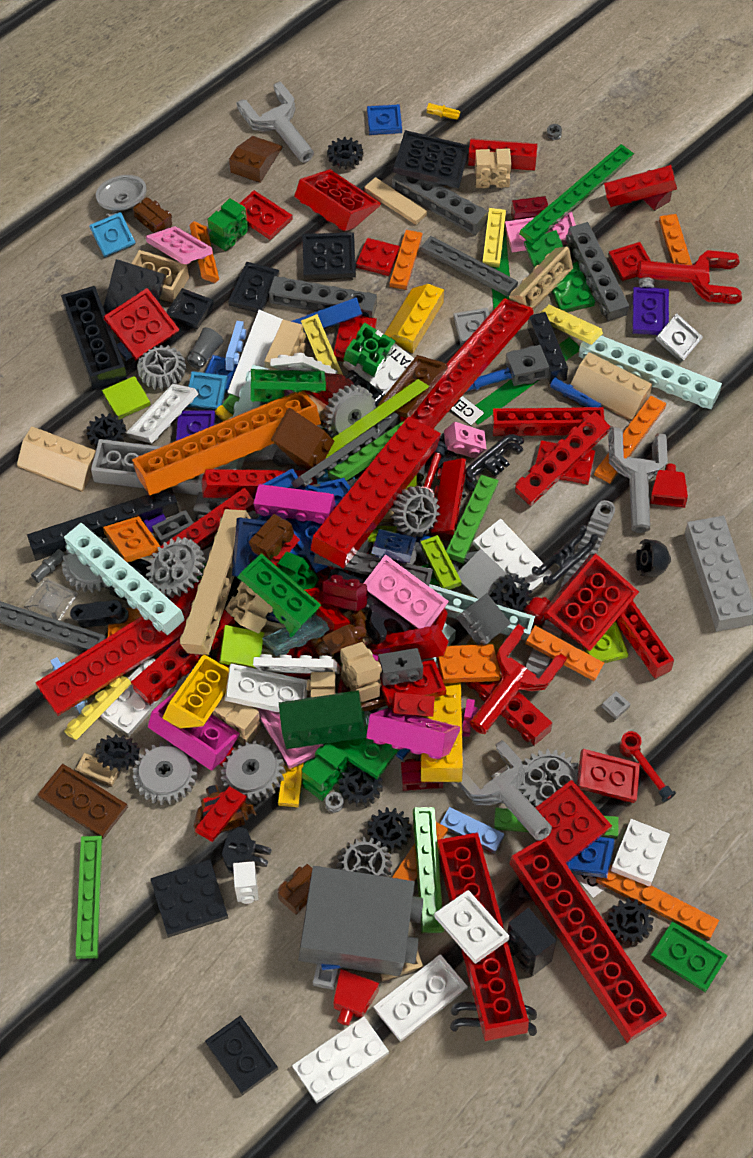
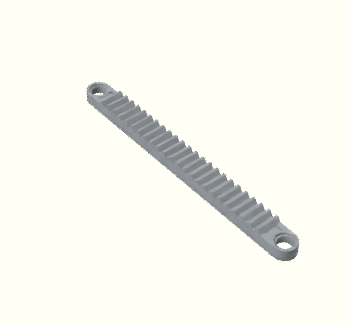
(598, 525)

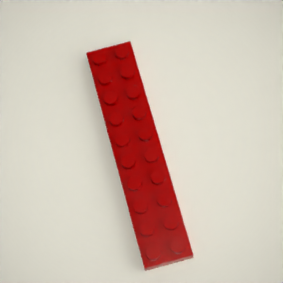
(472, 360)
(111, 658)

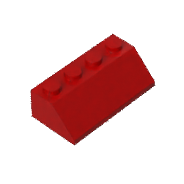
(522, 153)
(449, 498)

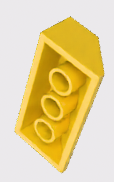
(415, 316)
(198, 694)

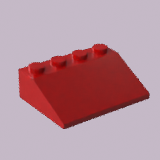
(335, 199)
(590, 602)

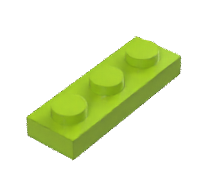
(440, 563)

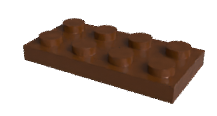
(421, 368)
(83, 801)

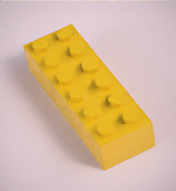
(449, 767)

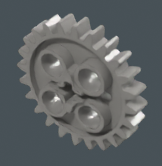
(176, 567)
(534, 788)

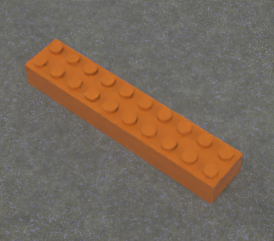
(219, 443)

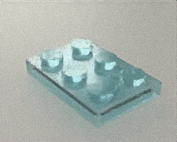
(280, 642)

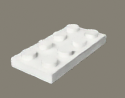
(300, 362)
(162, 413)
(510, 553)
(304, 664)
(262, 688)
(130, 708)
(420, 997)
(340, 1059)

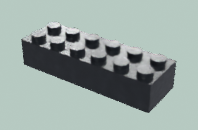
(94, 337)

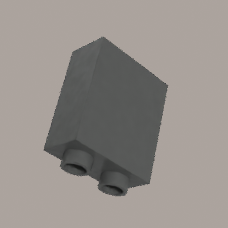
(360, 921)

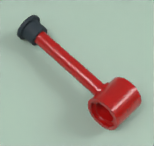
(438, 453)
(627, 751)

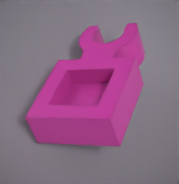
(470, 711)

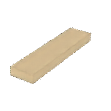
(395, 201)

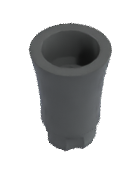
(204, 347)

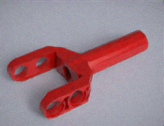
(696, 274)
(514, 678)

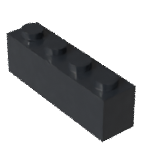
(543, 334)

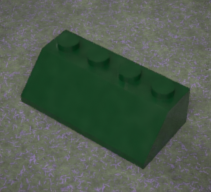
(322, 719)

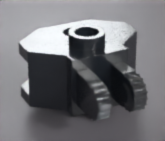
(241, 849)

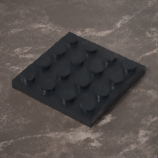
(431, 159)

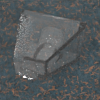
(51, 599)

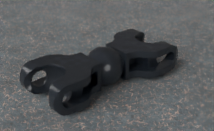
(378, 615)

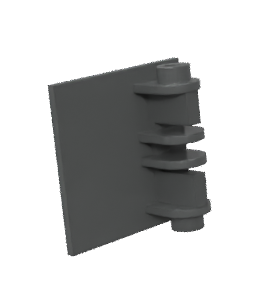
(483, 620)

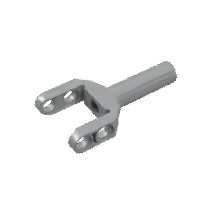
(279, 120)
(639, 473)
(505, 789)

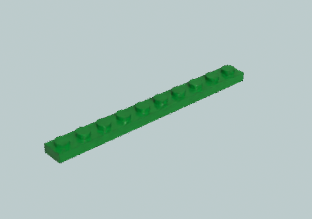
(576, 194)

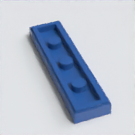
(336, 314)

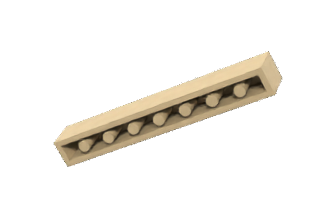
(213, 588)

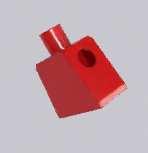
(669, 488)
(353, 996)

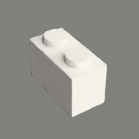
(245, 882)

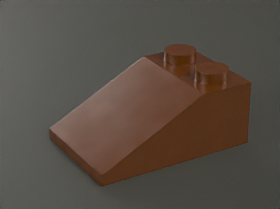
(254, 158)
(302, 440)

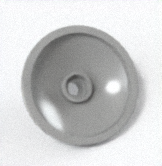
(121, 192)

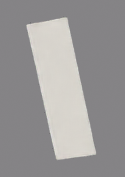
(256, 348)

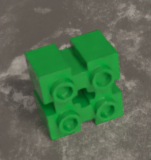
(228, 224)
(369, 350)
(298, 570)
(324, 771)

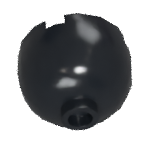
(652, 558)

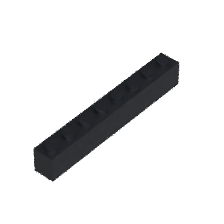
(48, 540)

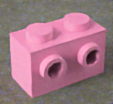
(465, 440)

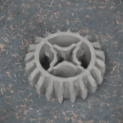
(153, 374)
(418, 522)
(375, 852)

